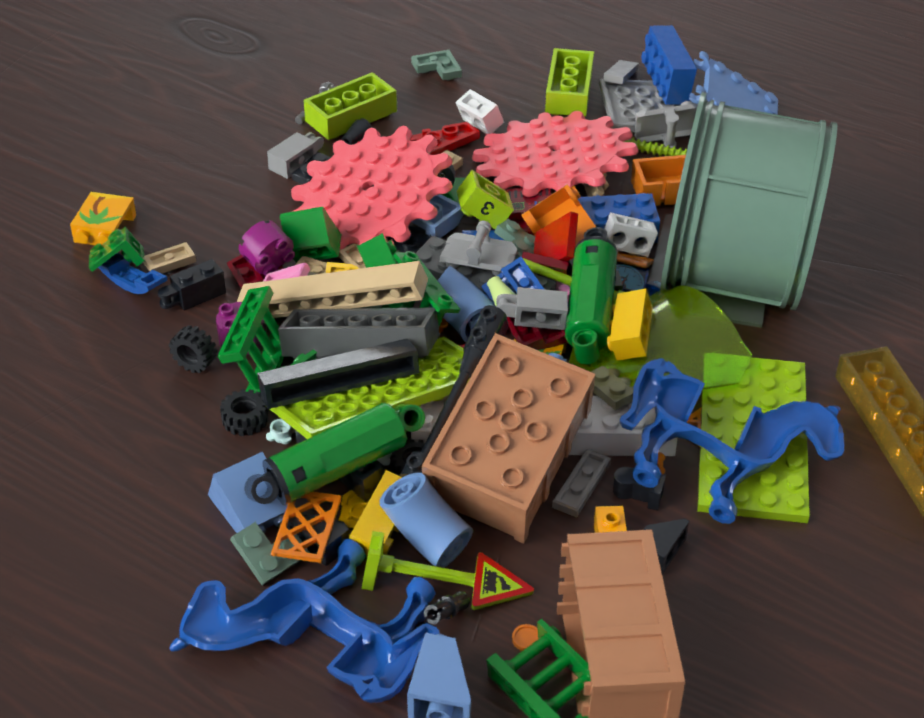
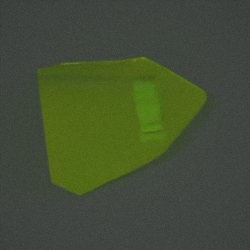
(689, 334)

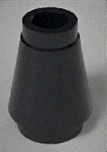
(356, 131)

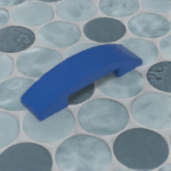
(130, 278)

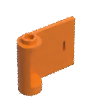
(557, 206)

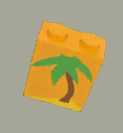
(100, 217)

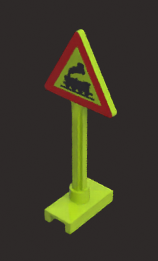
(490, 582)

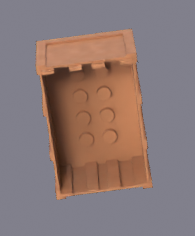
(509, 435)
(620, 625)

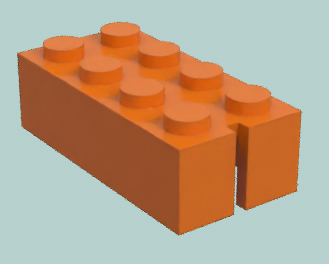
(658, 177)

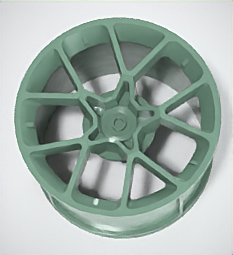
(749, 204)

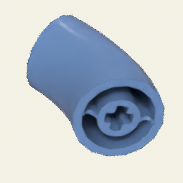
(467, 297)
(426, 519)

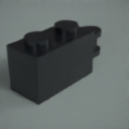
(193, 286)

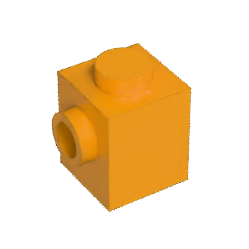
(606, 513)

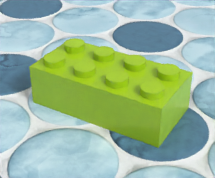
(569, 81)
(339, 107)

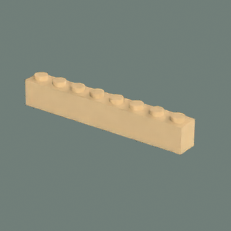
(345, 288)

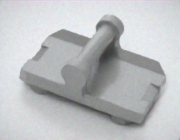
(665, 123)
(478, 250)

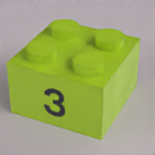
(484, 200)

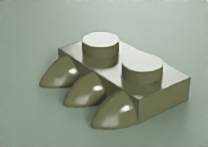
(612, 389)

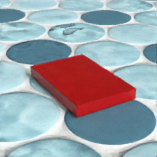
(558, 238)

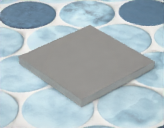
(627, 99)

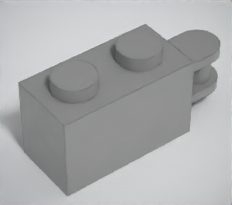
(293, 153)
(536, 307)

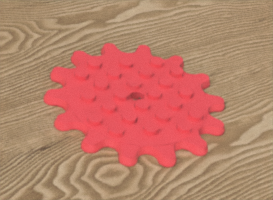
(581, 153)
(402, 181)

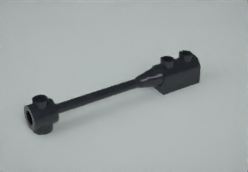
(490, 321)

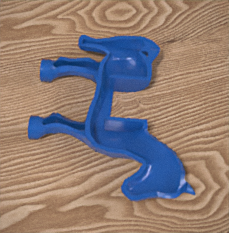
(757, 448)
(374, 655)

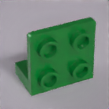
(117, 240)

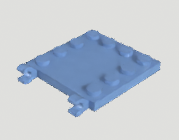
(732, 88)

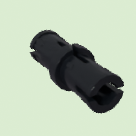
(446, 607)

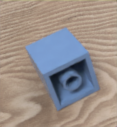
(230, 498)
(438, 681)

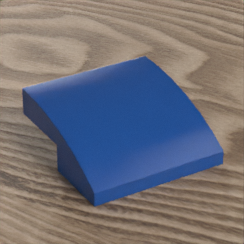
(516, 275)

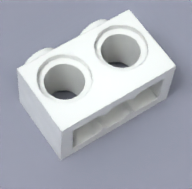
(479, 112)
(630, 231)

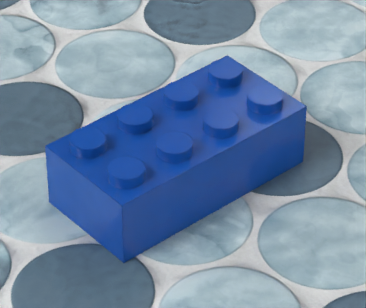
(669, 64)
(636, 206)

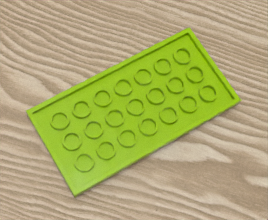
(433, 383)
(782, 488)

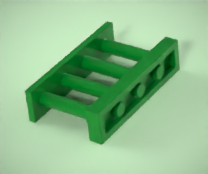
(434, 292)
(242, 332)
(524, 692)

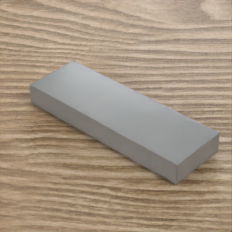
(620, 72)
(581, 483)

